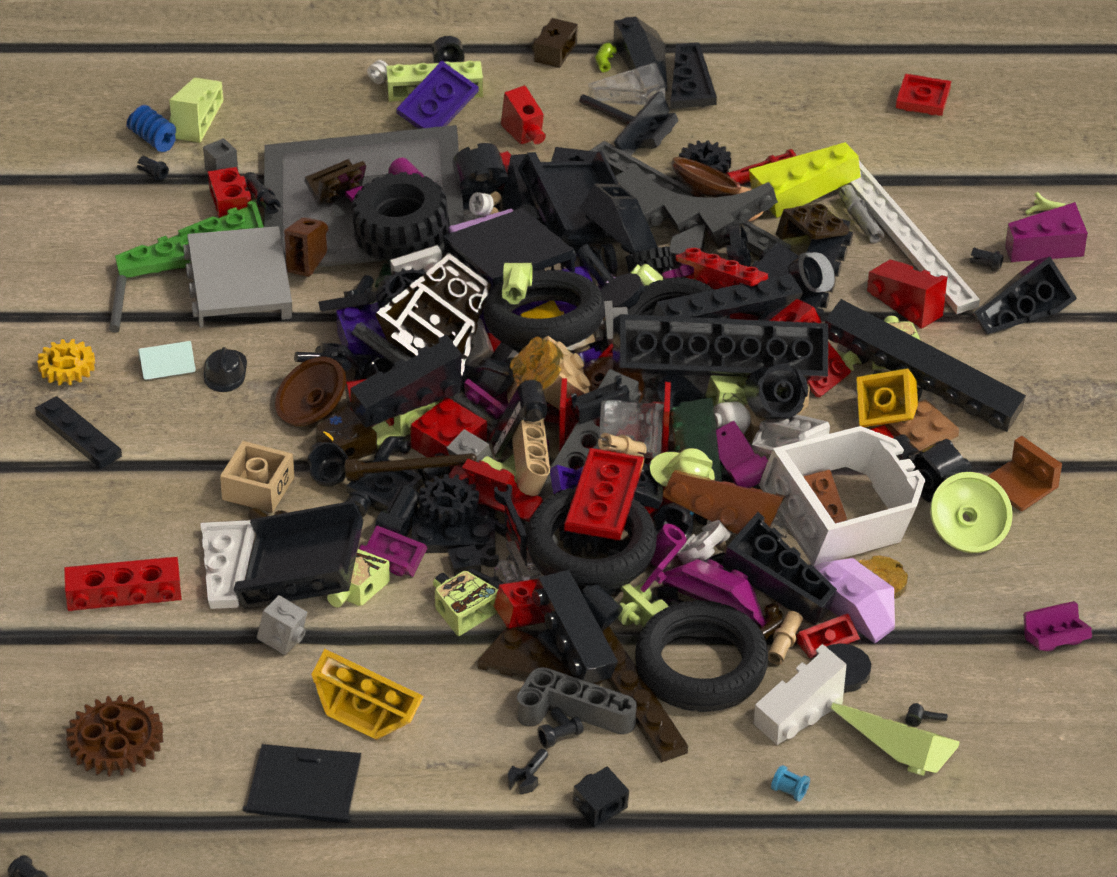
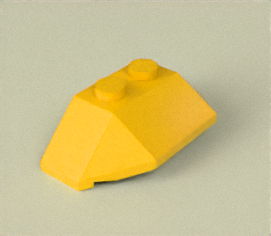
(362, 696)

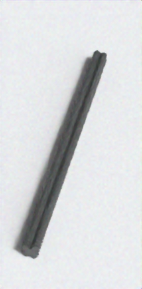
(388, 351)

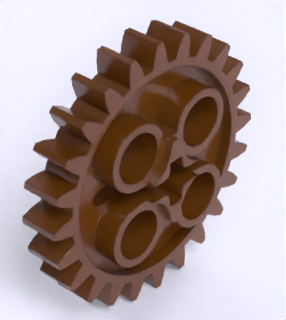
(114, 735)

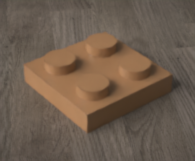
(926, 427)

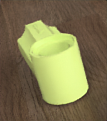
(516, 280)

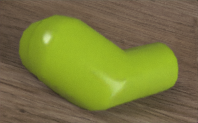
(605, 51)

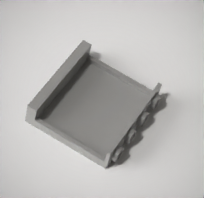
(237, 272)

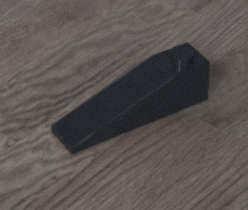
(1028, 296)

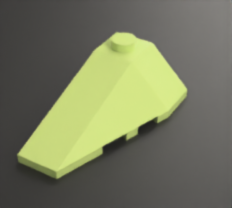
(907, 745)

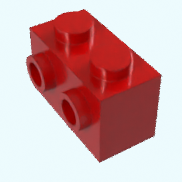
(516, 604)

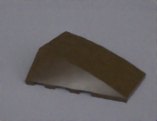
(437, 304)

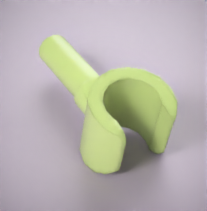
(849, 358)

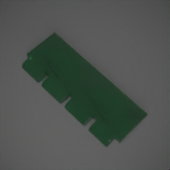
(696, 429)

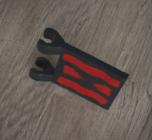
(513, 528)

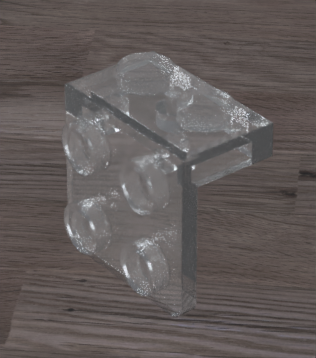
(636, 420)

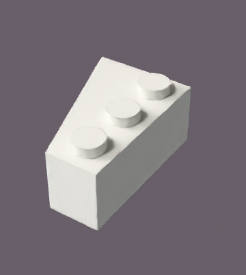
(802, 699)

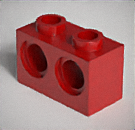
(228, 190)

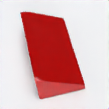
(827, 633)

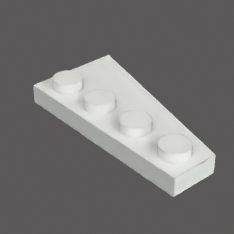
(226, 559)

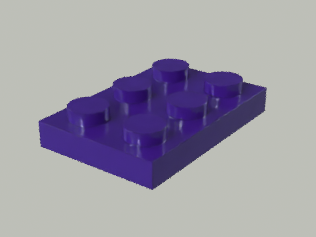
(437, 98)

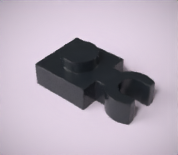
(468, 557)

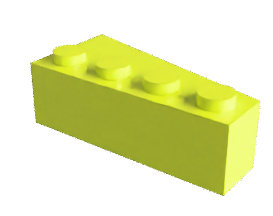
(807, 175)

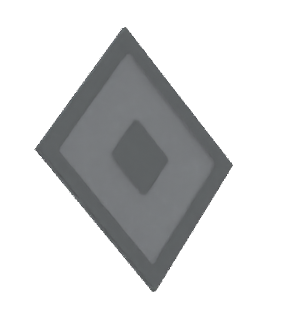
(290, 162)

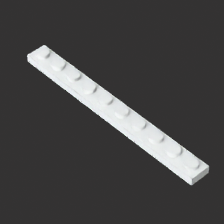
(912, 240)

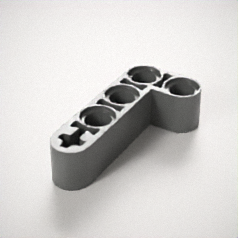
(576, 698)

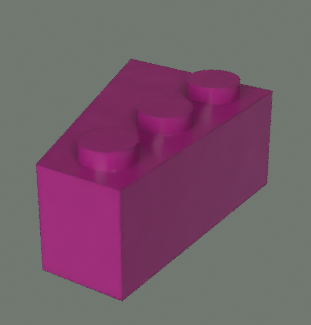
(1046, 234)

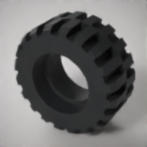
(399, 215)

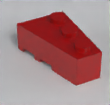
(908, 291)

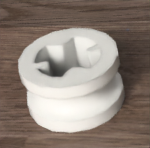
(378, 71)
(481, 209)

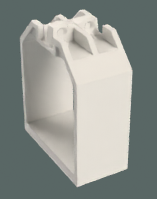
(808, 519)

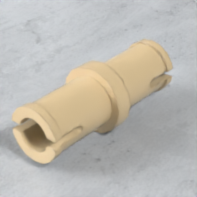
(621, 444)
(784, 637)

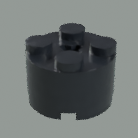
(479, 169)
(762, 393)
(937, 464)

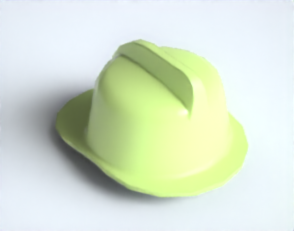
(688, 461)

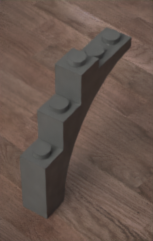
(690, 211)

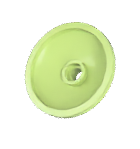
(980, 500)

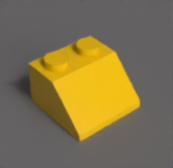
(886, 397)

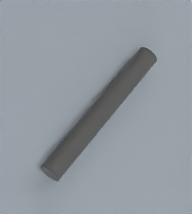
(118, 303)

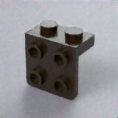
(335, 180)
(810, 221)

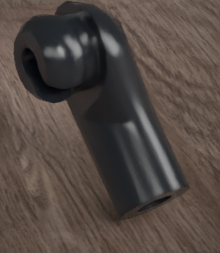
(393, 444)

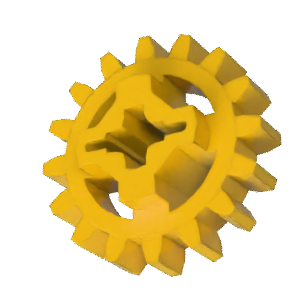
(66, 362)

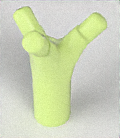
(1043, 204)

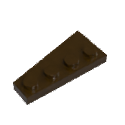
(521, 654)

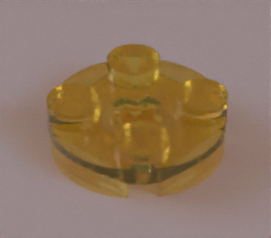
(536, 352)

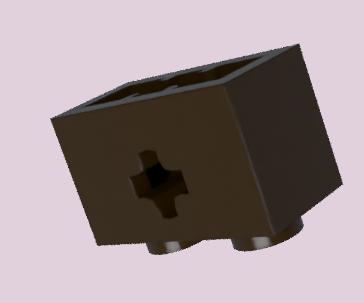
(555, 42)

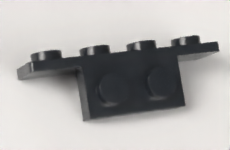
(648, 126)

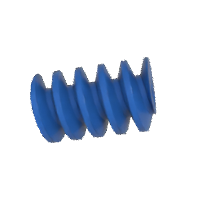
(152, 128)

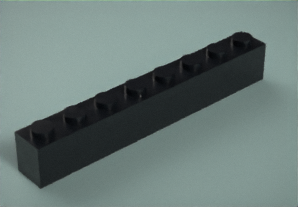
(931, 368)

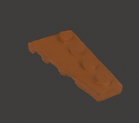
(722, 500)

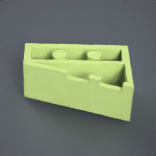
(195, 108)

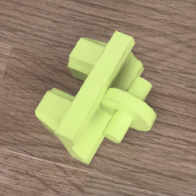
(637, 606)

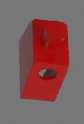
(522, 116)

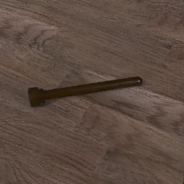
(355, 469)

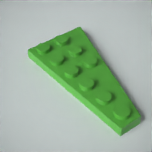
(169, 252)

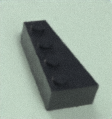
(409, 384)
(779, 570)

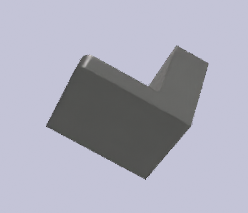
(219, 155)

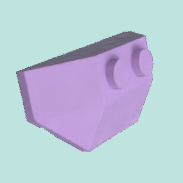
(861, 595)

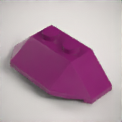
(712, 583)

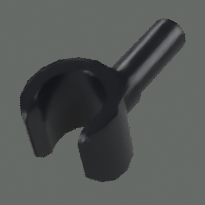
(917, 713)

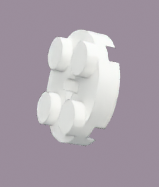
(702, 544)

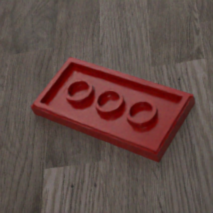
(604, 494)

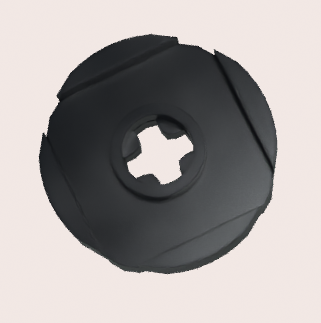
(738, 249)

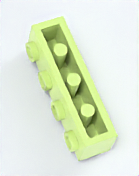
(405, 78)

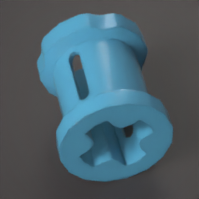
(790, 783)

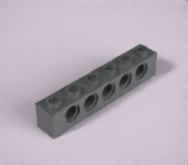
(587, 433)

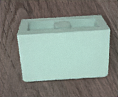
(167, 360)

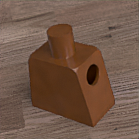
(305, 245)

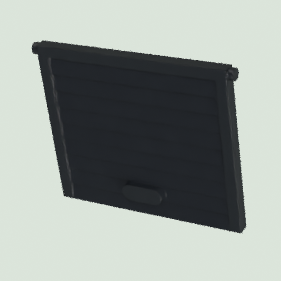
(304, 783)

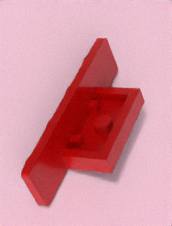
(718, 271)
(487, 478)

